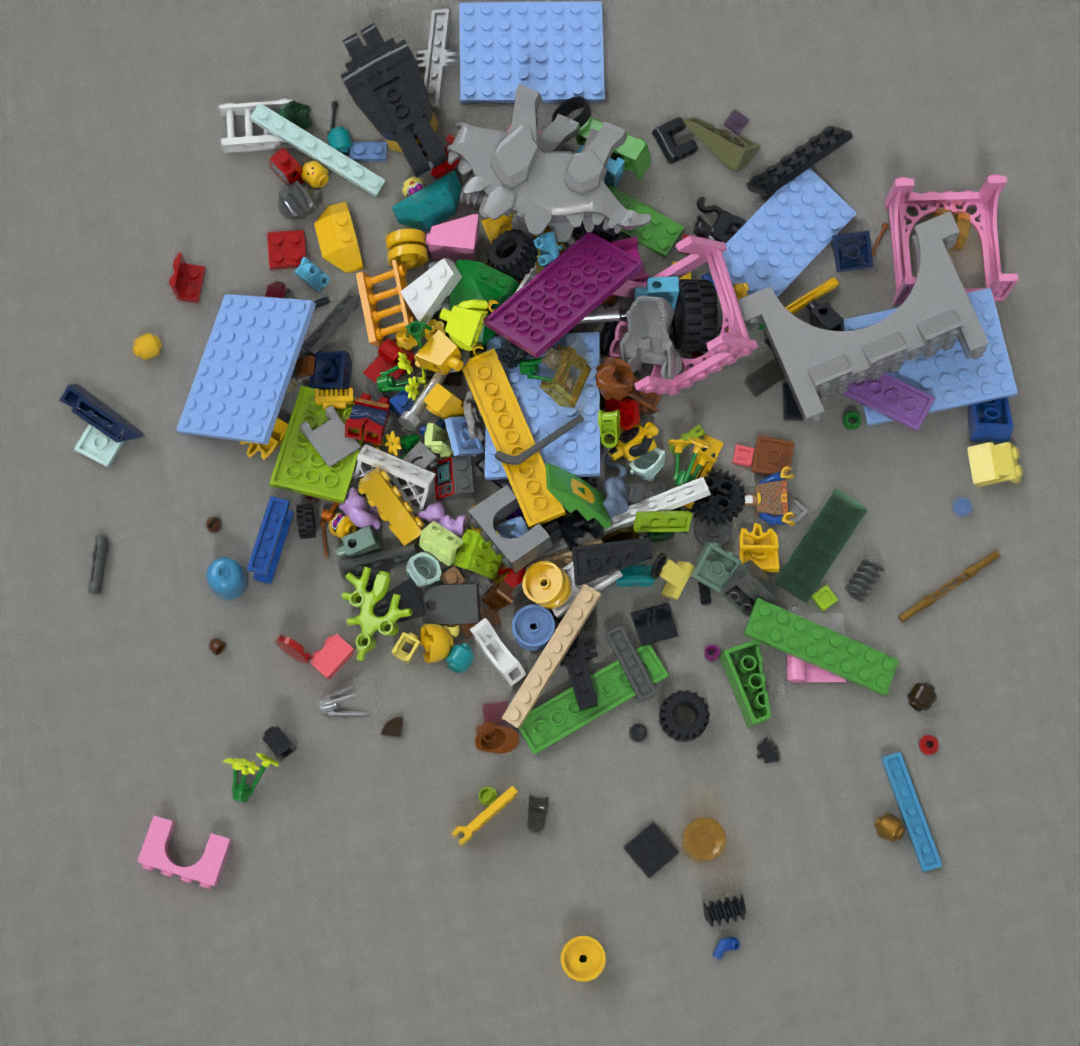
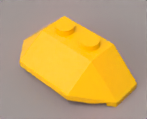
(338, 238)

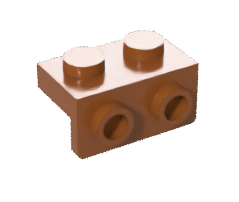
(646, 401)

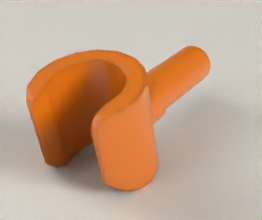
(328, 514)

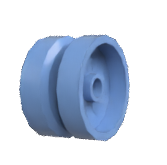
(530, 617)

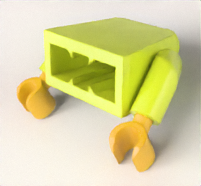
(466, 323)

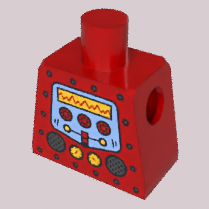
(284, 166)

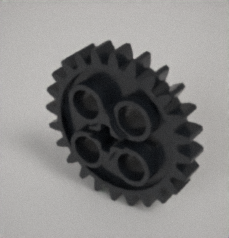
(711, 510)

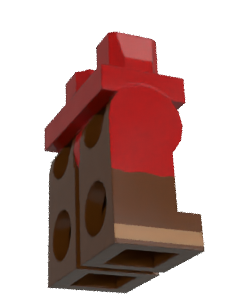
(500, 590)

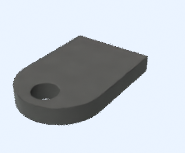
(454, 604)

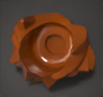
(614, 378)

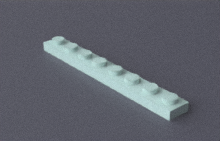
(317, 149)

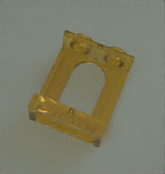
(554, 388)

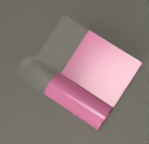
(803, 672)

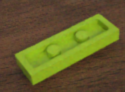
(662, 521)

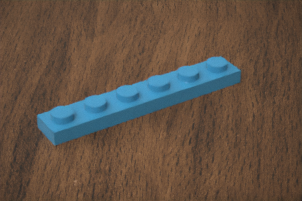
(911, 812)

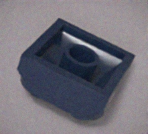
(852, 251)
(331, 370)

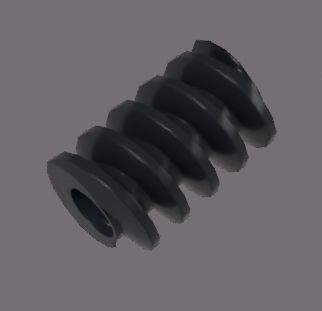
(725, 910)

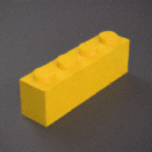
(391, 505)

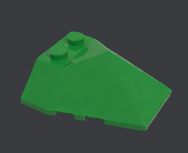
(482, 283)

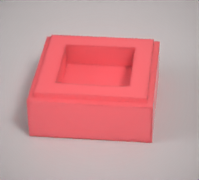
(743, 455)

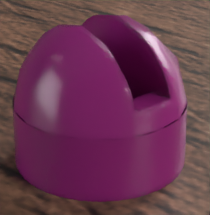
(716, 652)

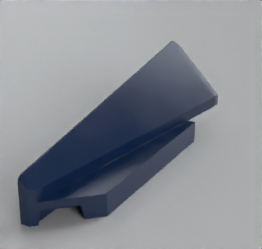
(98, 414)

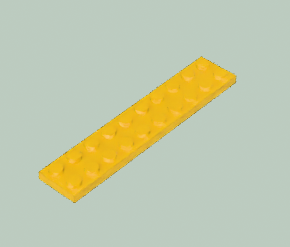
(511, 436)

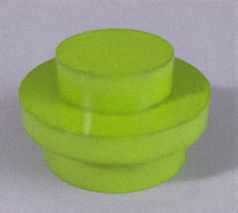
(487, 796)

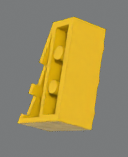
(444, 402)

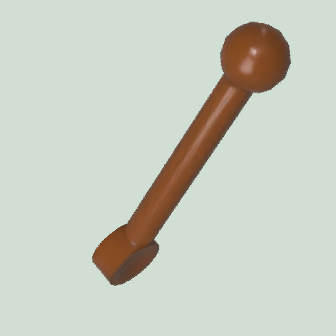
(885, 226)
(323, 523)

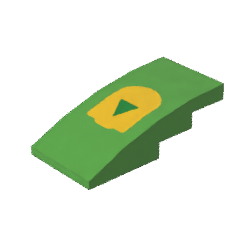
(576, 494)

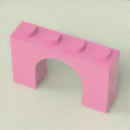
(156, 855)

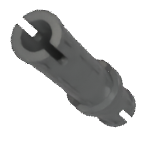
(99, 555)

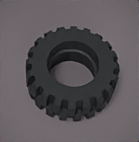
(695, 315)

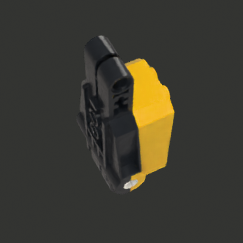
(393, 97)

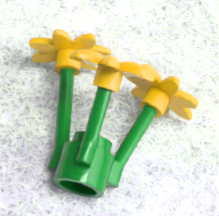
(393, 443)

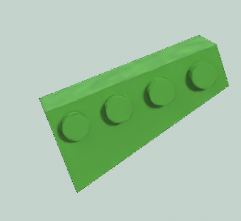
(633, 151)
(747, 681)

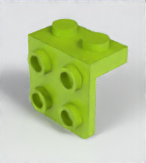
(477, 555)

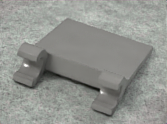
(330, 439)

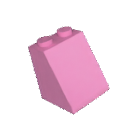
(454, 239)

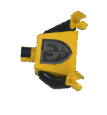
(635, 442)

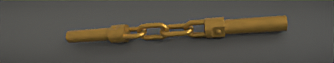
(970, 572)

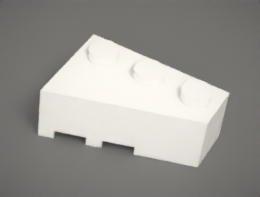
(431, 289)

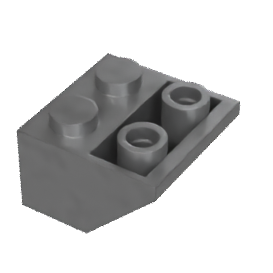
(747, 585)

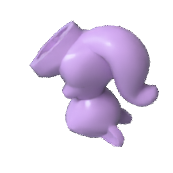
(360, 510)
(436, 513)

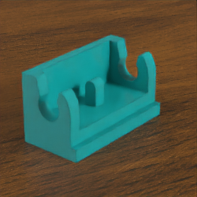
(635, 577)

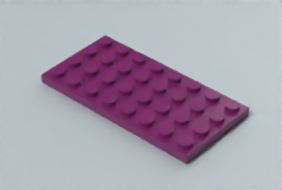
(563, 294)

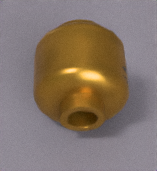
(890, 827)

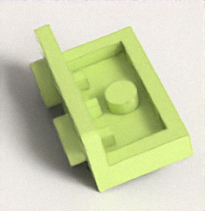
(438, 441)
(440, 542)

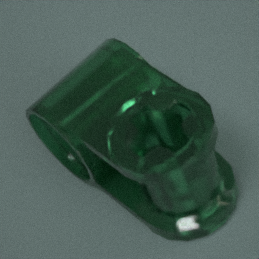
(297, 114)

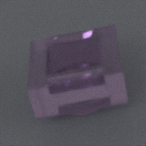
(736, 122)

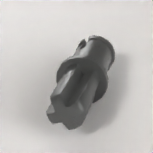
(376, 394)

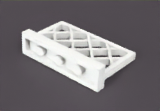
(396, 469)

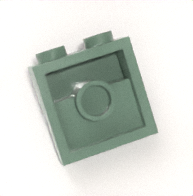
(715, 566)

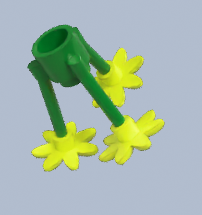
(387, 383)
(241, 790)

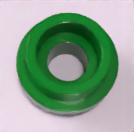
(851, 415)

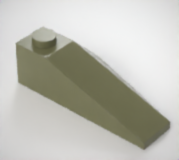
(728, 149)

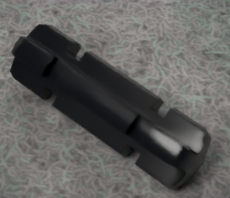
(704, 591)

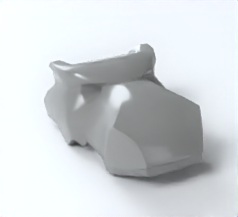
(649, 337)

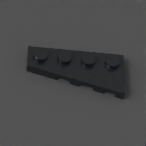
(606, 558)

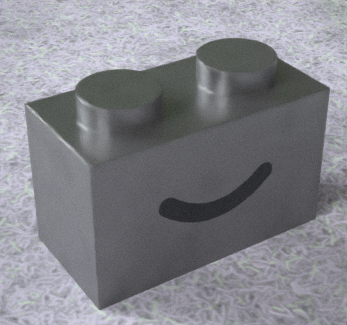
(422, 457)

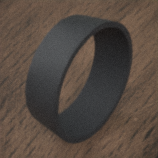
(572, 104)

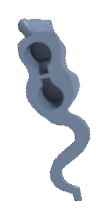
(616, 490)

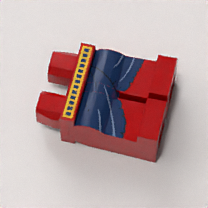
(368, 417)

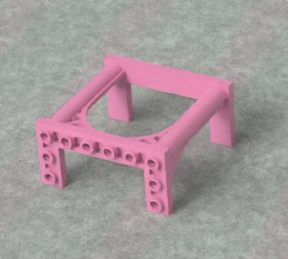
(985, 201)
(721, 350)

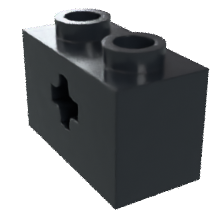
(278, 742)

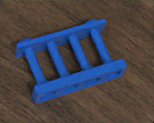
(270, 540)

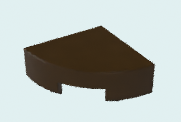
(393, 727)

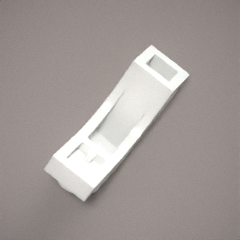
(497, 653)

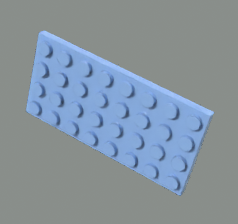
(786, 234)

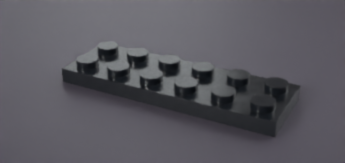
(799, 160)

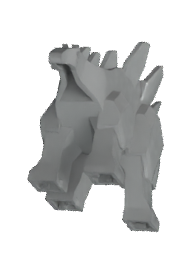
(537, 182)

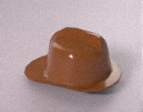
(495, 738)

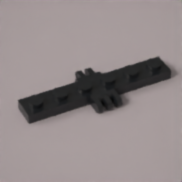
(577, 668)

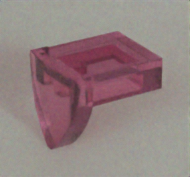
(494, 711)

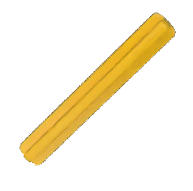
(815, 294)

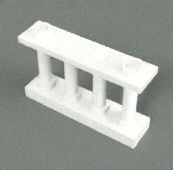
(249, 141)

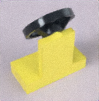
(674, 573)

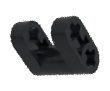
(665, 141)

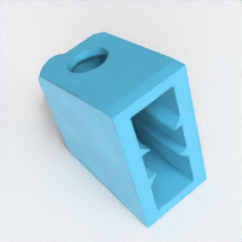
(660, 287)

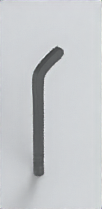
(515, 460)

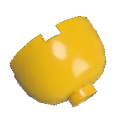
(435, 642)

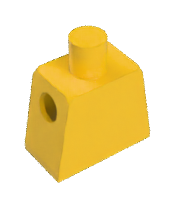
(440, 355)

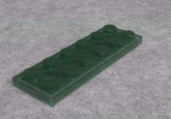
(820, 545)

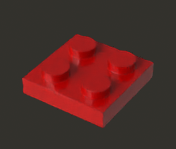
(286, 249)

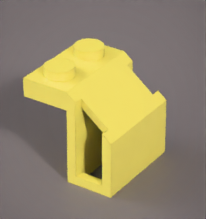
(994, 463)

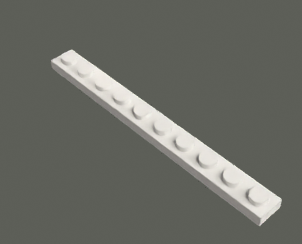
(662, 502)

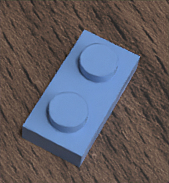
(369, 151)

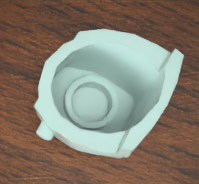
(649, 465)
(423, 569)

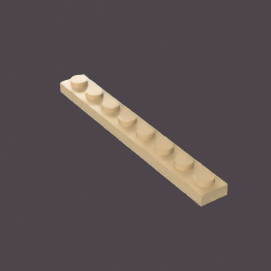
(551, 656)

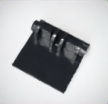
(654, 624)

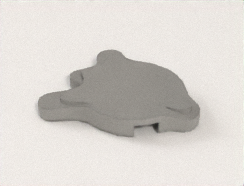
(475, 422)

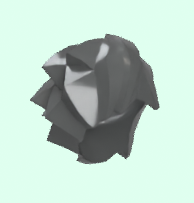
(298, 201)

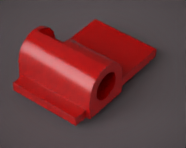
(387, 359)

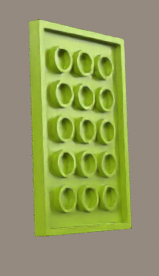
(299, 464)

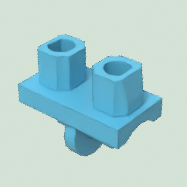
(548, 248)
(311, 274)

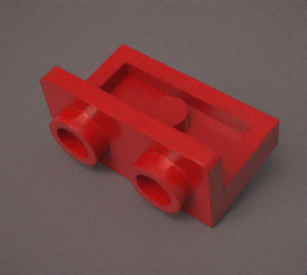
(628, 411)

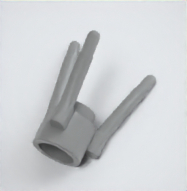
(329, 703)

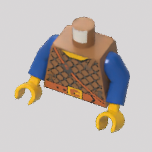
(771, 499)

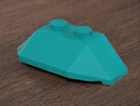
(430, 204)

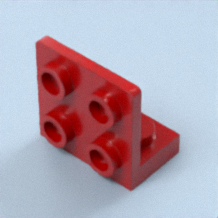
(187, 280)

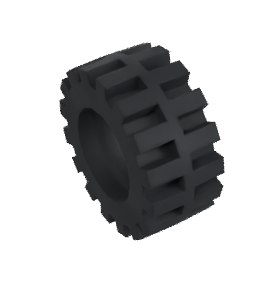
(306, 521)

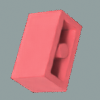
(332, 656)

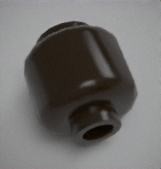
(922, 696)

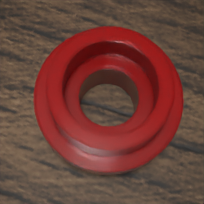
(924, 749)

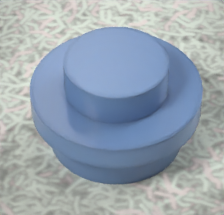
(962, 506)

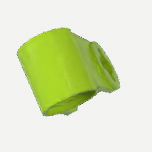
(609, 424)

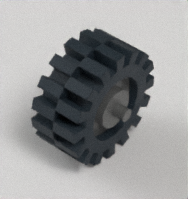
(511, 354)

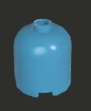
(226, 578)

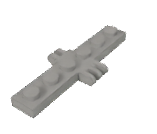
(437, 56)

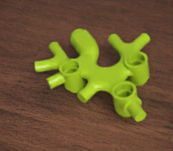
(367, 619)

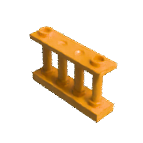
(369, 302)

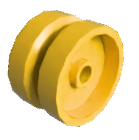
(407, 247)
(547, 585)
(570, 958)

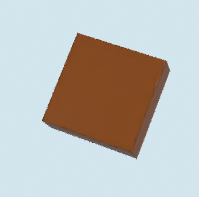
(305, 366)

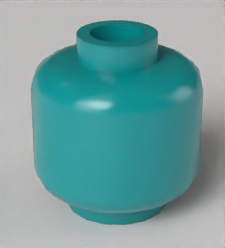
(340, 139)
(460, 658)

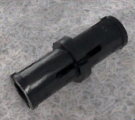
(607, 336)

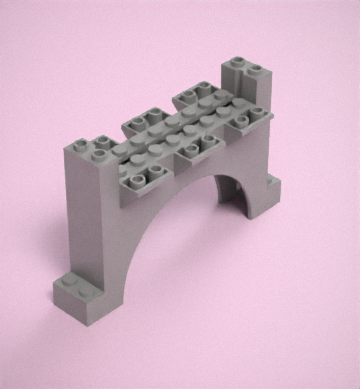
(929, 320)

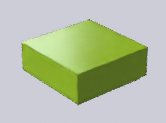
(824, 598)

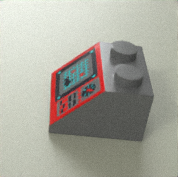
(454, 479)

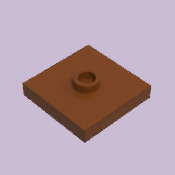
(771, 455)

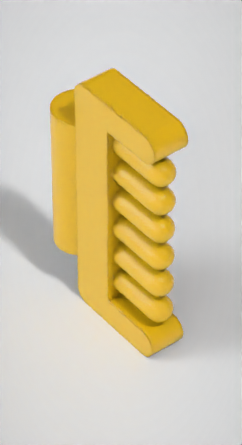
(336, 401)

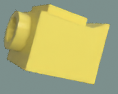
(402, 655)

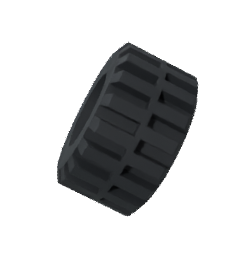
(512, 253)
(696, 704)

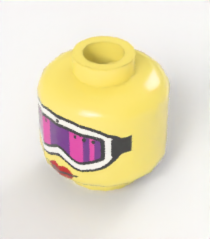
(412, 186)

